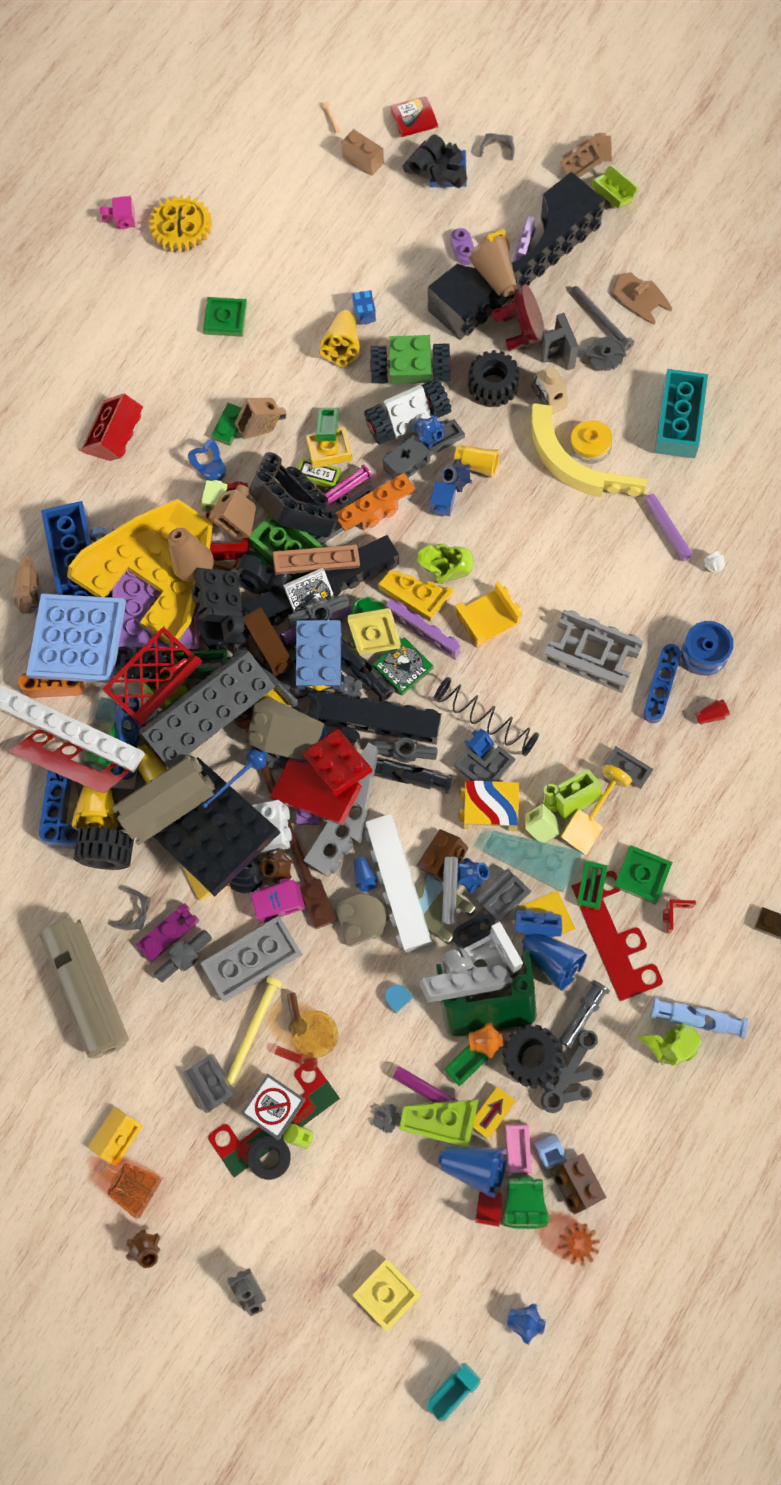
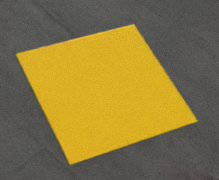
(553, 903)

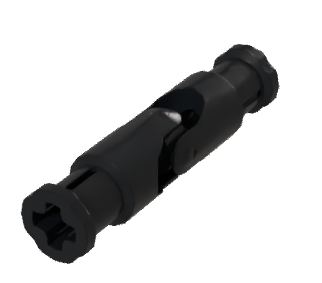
(357, 664)
(417, 776)

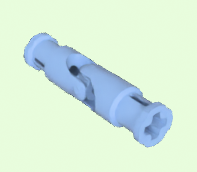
(685, 1014)

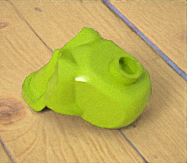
(446, 561)
(676, 1046)

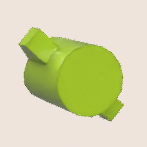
(298, 1136)

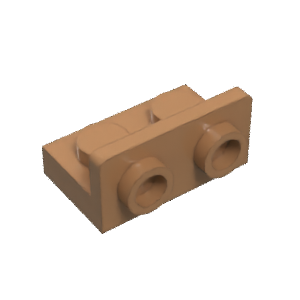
(583, 159)

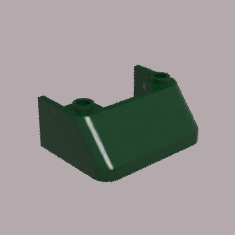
(502, 1012)

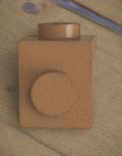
(604, 144)

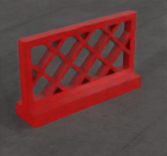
(166, 688)

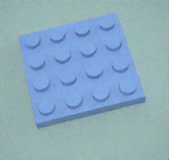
(76, 638)

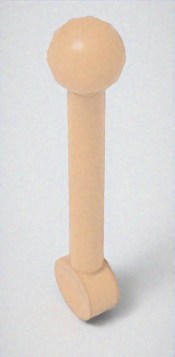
(326, 105)

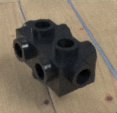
(134, 672)

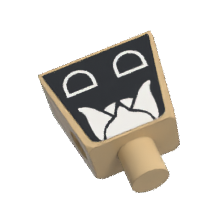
(550, 388)

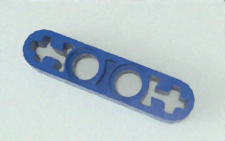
(659, 682)
(131, 736)

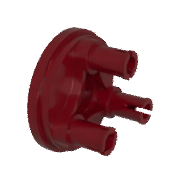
(528, 315)

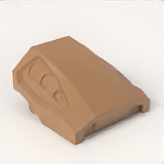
(24, 583)

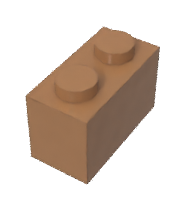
(362, 152)

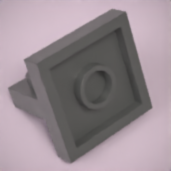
(560, 343)

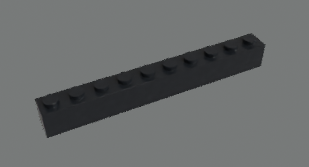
(373, 558)

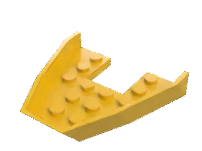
(144, 551)

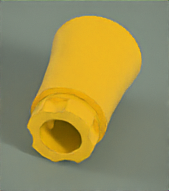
(480, 459)
(151, 764)

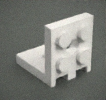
(495, 950)

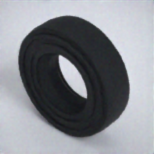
(258, 1168)

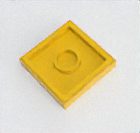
(329, 452)

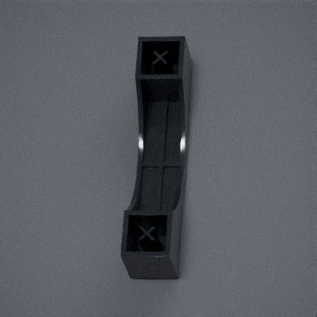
(568, 214)

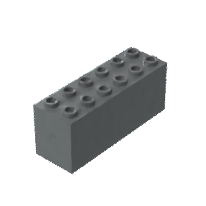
(206, 708)

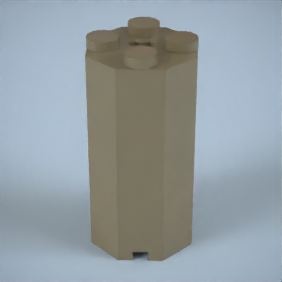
(164, 799)

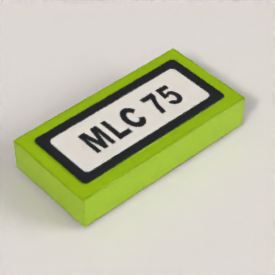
(323, 476)

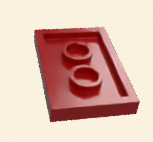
(337, 762)

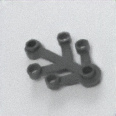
(570, 1077)

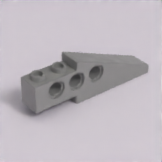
(355, 826)

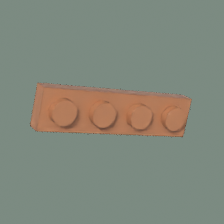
(313, 559)

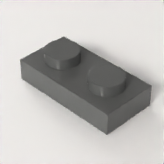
(630, 765)

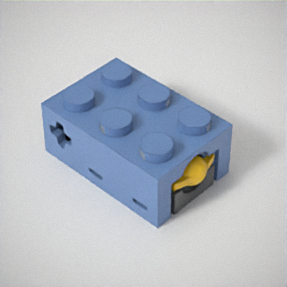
(318, 655)

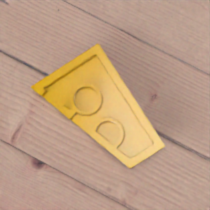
(417, 595)

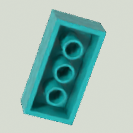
(681, 413)

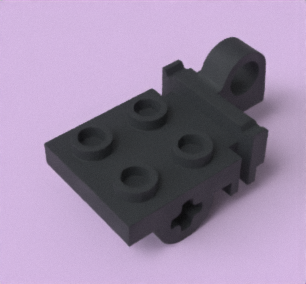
(437, 160)
(220, 602)

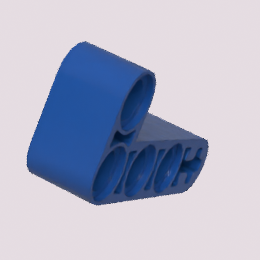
(60, 803)

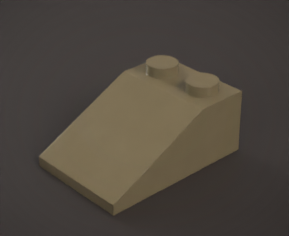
(282, 729)

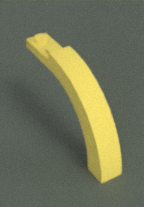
(569, 470)

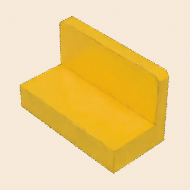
(115, 1136)

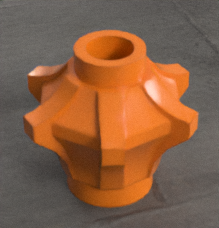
(486, 1040)

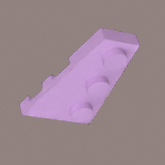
(527, 233)

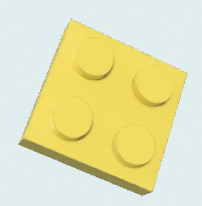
(374, 631)
(386, 1295)

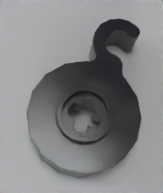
(257, 577)

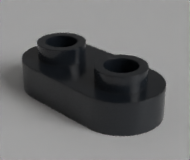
(473, 930)

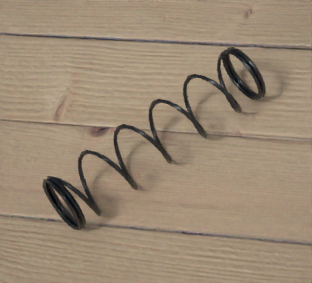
(525, 749)

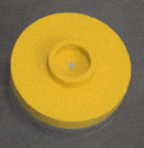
(591, 441)

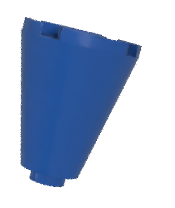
(554, 958)
(475, 1167)

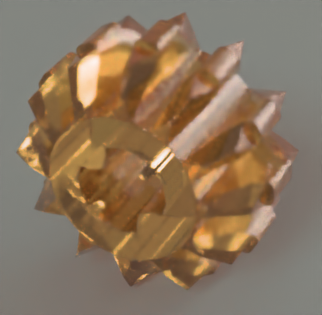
(587, 1245)

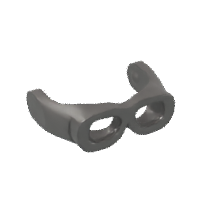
(504, 139)
(139, 922)

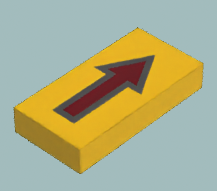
(493, 1112)

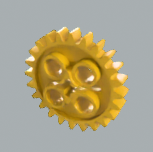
(194, 223)

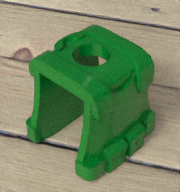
(525, 1204)

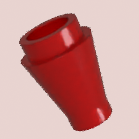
(713, 712)

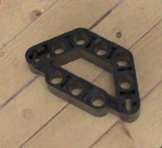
(293, 500)

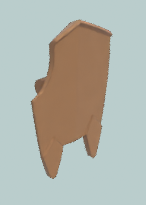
(639, 295)

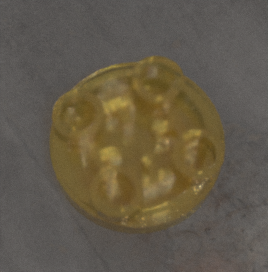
(314, 1034)

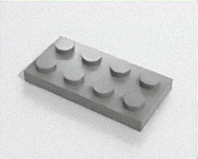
(251, 959)

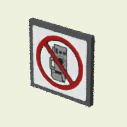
(273, 1106)

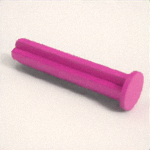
(348, 484)

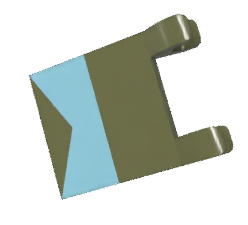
(431, 901)

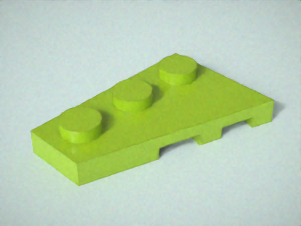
(441, 1120)

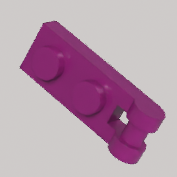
(167, 933)

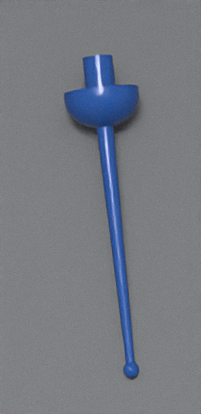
(255, 760)

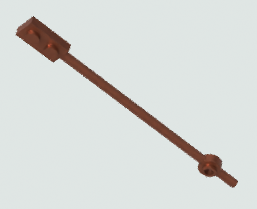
(313, 891)

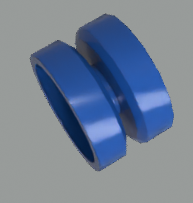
(707, 648)

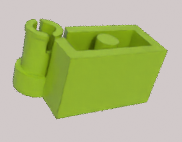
(573, 794)

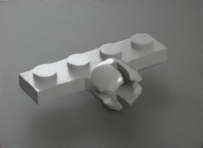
(464, 978)

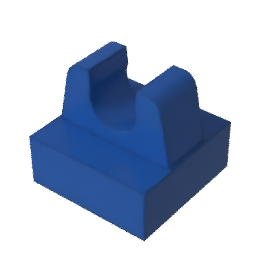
(480, 743)

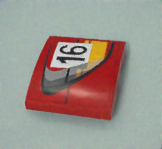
(414, 116)

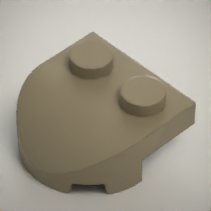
(361, 918)

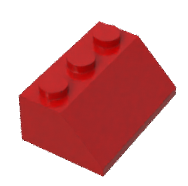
(113, 428)

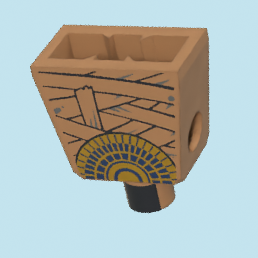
(258, 417)

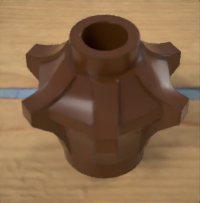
(276, 866)
(143, 1249)

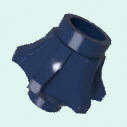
(457, 474)

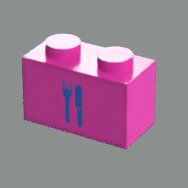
(277, 900)

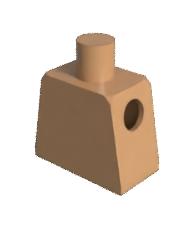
(234, 513)

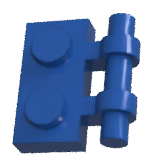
(538, 923)

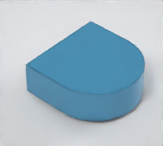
(397, 997)

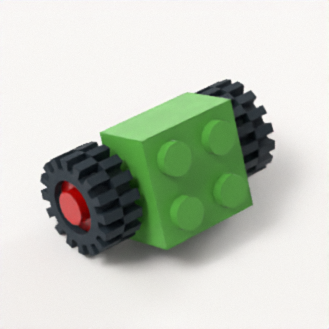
(410, 360)

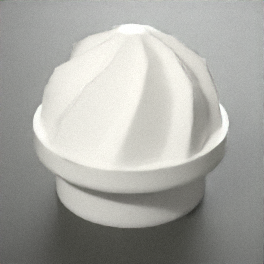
(714, 562)

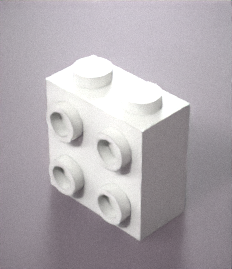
(277, 814)

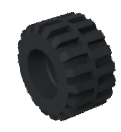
(498, 365)
(103, 848)
(520, 1043)

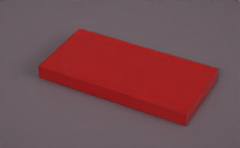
(305, 791)

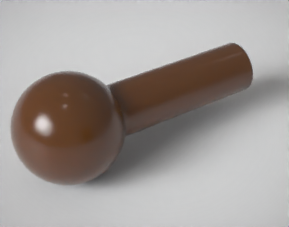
(294, 1009)

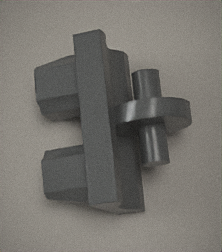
(247, 1291)

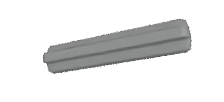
(449, 890)

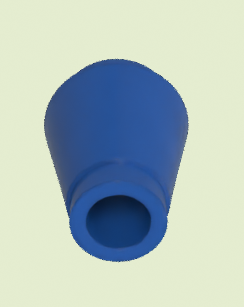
(364, 876)

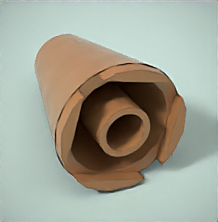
(495, 265)
(188, 554)

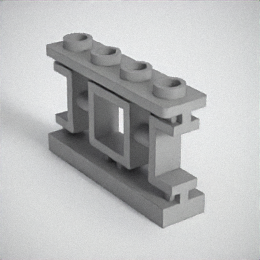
(588, 666)

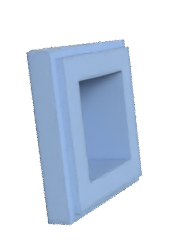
(550, 1151)

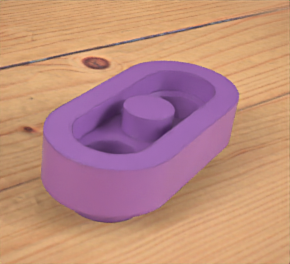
(461, 245)

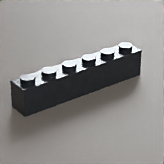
(378, 717)

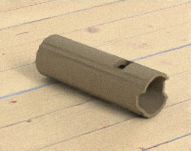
(84, 988)

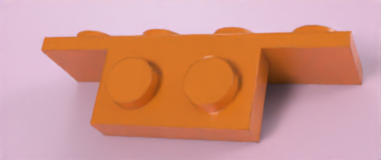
(376, 504)

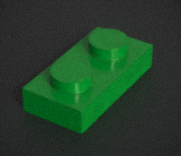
(226, 429)

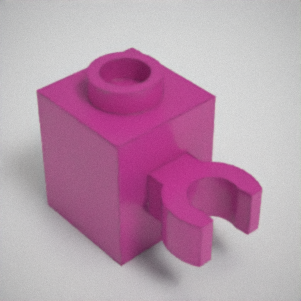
(121, 211)

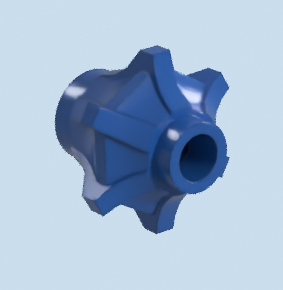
(429, 430)
(472, 874)
(526, 1322)

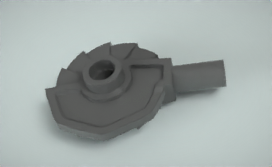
(604, 353)

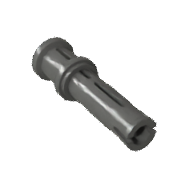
(589, 1004)

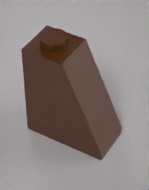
(267, 642)

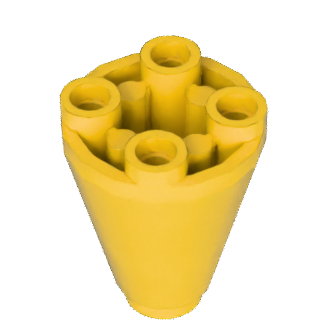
(341, 340)

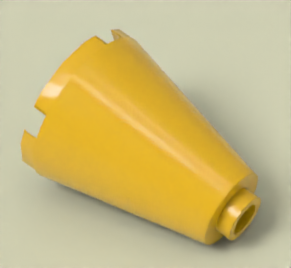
(94, 810)

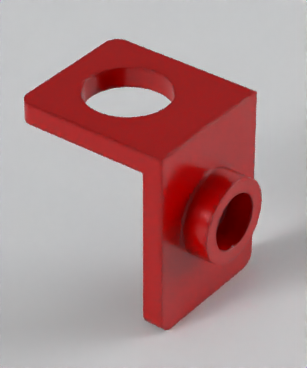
(668, 912)
(489, 1209)

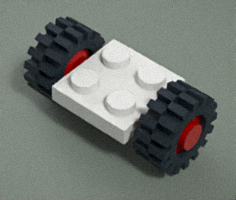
(406, 409)

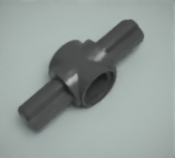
(328, 607)
(417, 751)
(183, 956)

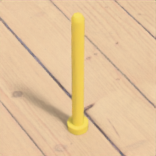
(253, 1028)

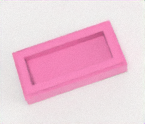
(518, 1149)

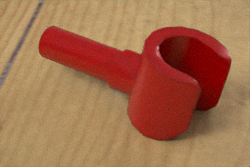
(172, 669)

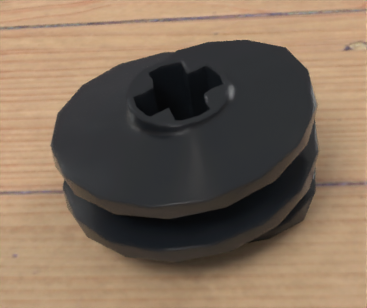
(248, 879)

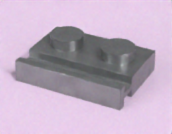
(503, 895)
(209, 1083)

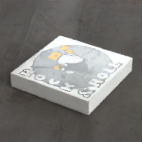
(308, 587)

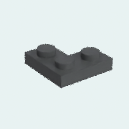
(489, 770)

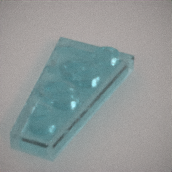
(540, 860)

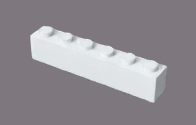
(398, 883)

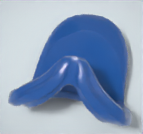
(215, 469)

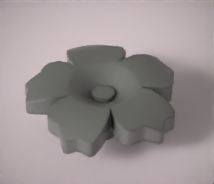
(350, 687)
(276, 760)
(387, 1118)

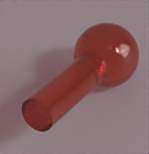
(307, 1064)

